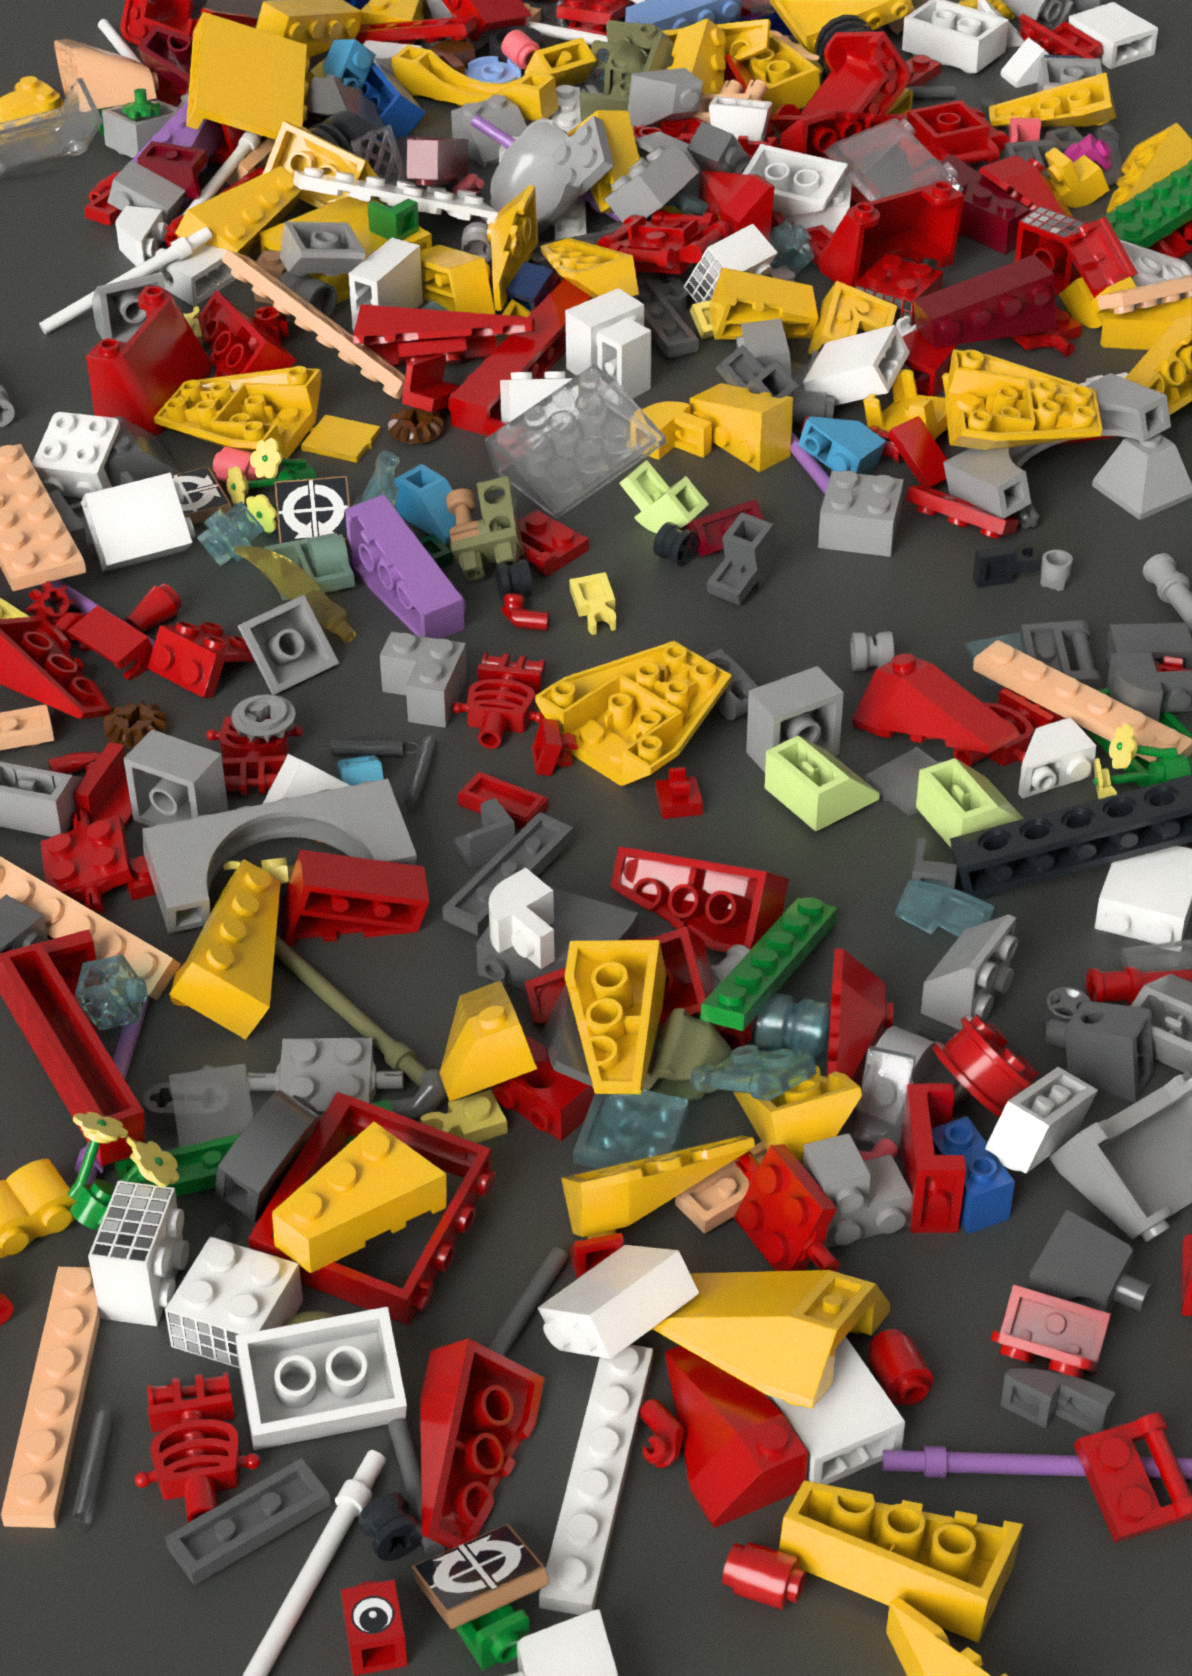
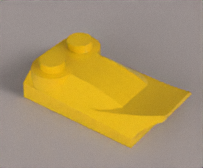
(28, 99)
(300, 148)

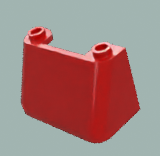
(175, 15)
(863, 78)
(905, 225)
(148, 369)

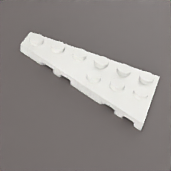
(432, 200)

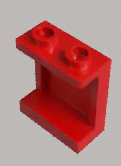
(490, 14)
(932, 1178)

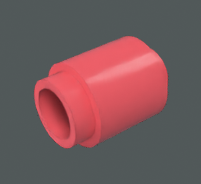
(519, 48)
(230, 458)

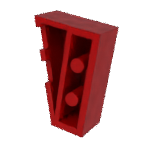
(351, 895)

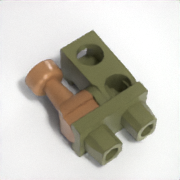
(490, 538)

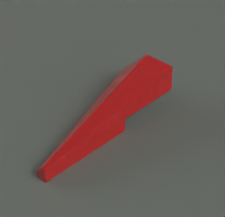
(400, 324)

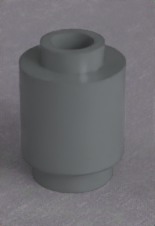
(811, 404)

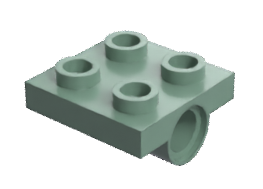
(322, 559)

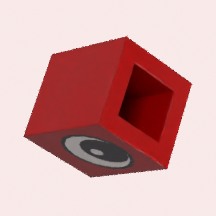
(374, 1627)

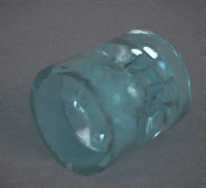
(793, 1025)

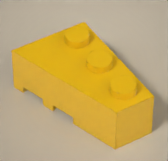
(456, 280)
(754, 298)
(747, 423)

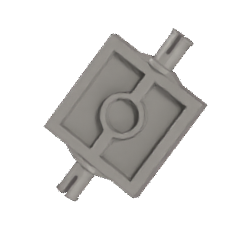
(327, 1065)

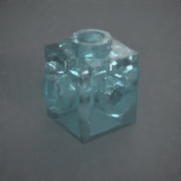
(791, 246)
(229, 530)
(111, 992)

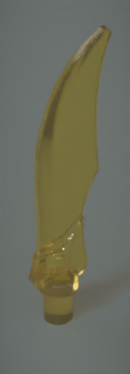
(295, 582)

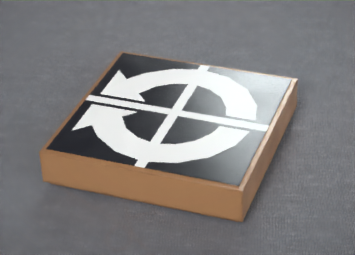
(201, 494)
(311, 508)
(480, 1576)

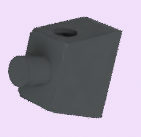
(1107, 1047)
(1088, 1267)

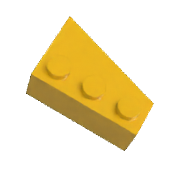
(702, 53)
(622, 148)
(356, 1196)

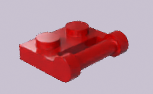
(549, 542)
(1123, 1484)

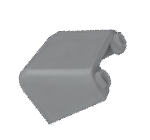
(1137, 1160)

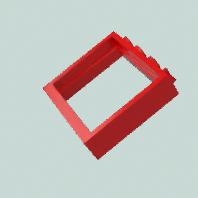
(446, 1151)

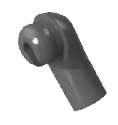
(427, 1098)

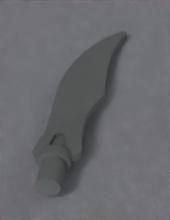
(1110, 136)

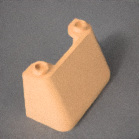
(106, 74)

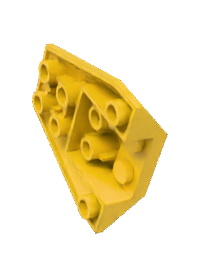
(1012, 405)
(246, 408)
(635, 709)
(776, 1326)

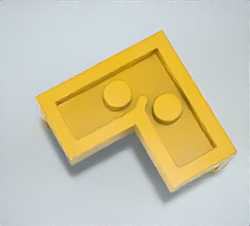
(847, 310)

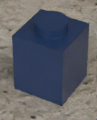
(531, 285)

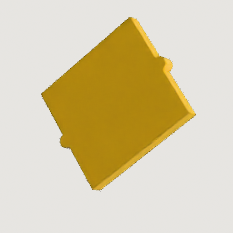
(340, 438)

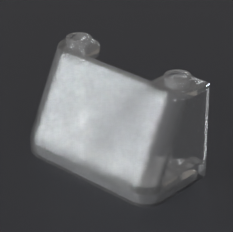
(889, 161)

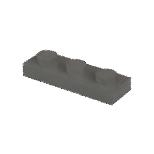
(247, 1521)

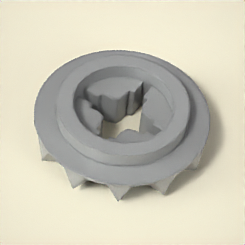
(259, 707)

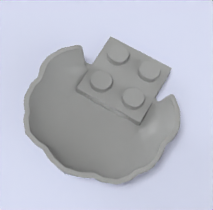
(554, 164)

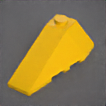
(742, 38)
(1151, 163)
(512, 241)
(617, 1008)
(484, 1043)
(803, 1113)
(628, 1191)

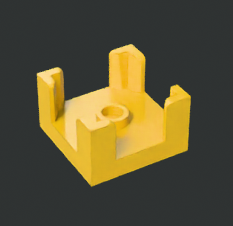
(908, 406)

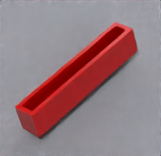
(68, 1046)

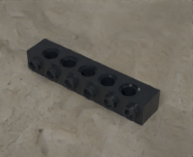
(1075, 838)

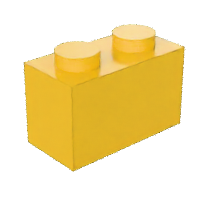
(567, 61)

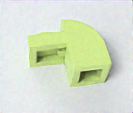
(658, 501)

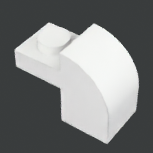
(521, 917)

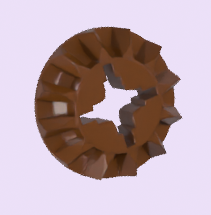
(402, 426)
(147, 717)

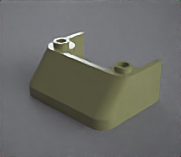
(644, 36)

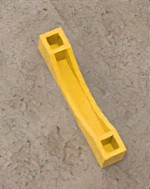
(428, 76)

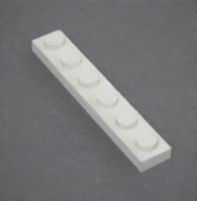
(596, 1482)

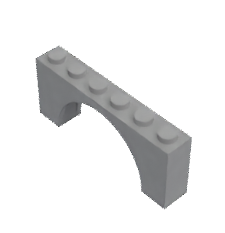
(994, 476)
(190, 852)

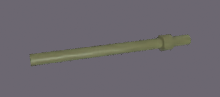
(395, 1053)

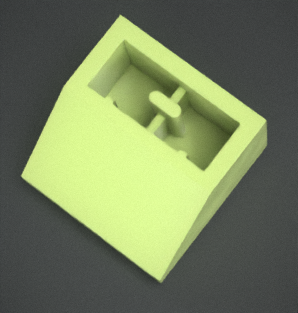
(814, 783)
(960, 800)

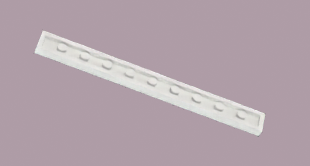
(568, 117)

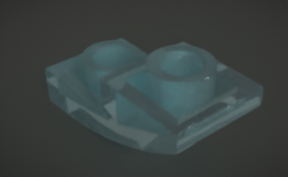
(688, 203)
(935, 905)

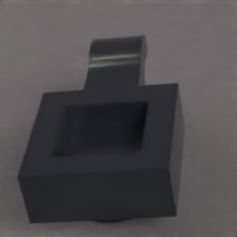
(1000, 563)

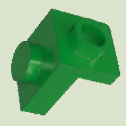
(495, 1635)

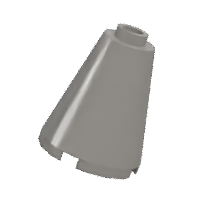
(1046, 12)

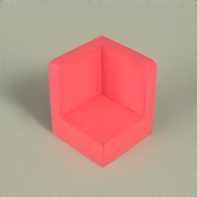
(1024, 129)

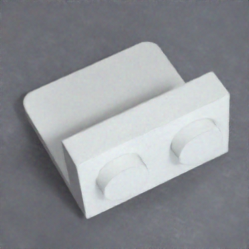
(75, 453)

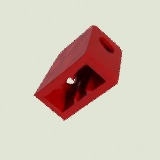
(927, 363)

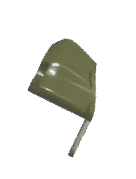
(623, 61)
(677, 1049)

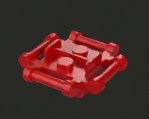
(956, 131)
(668, 241)

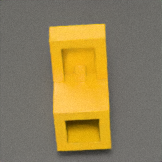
(1076, 182)
(1084, 306)
(680, 429)

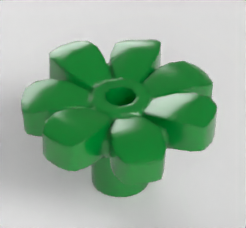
(141, 106)

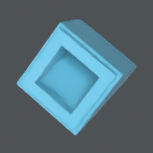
(360, 769)

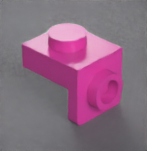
(1092, 149)

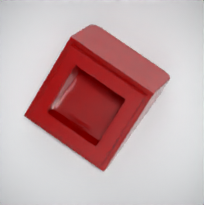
(1172, 245)
(590, 1252)

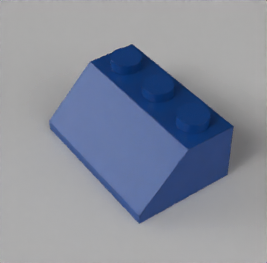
(392, 101)

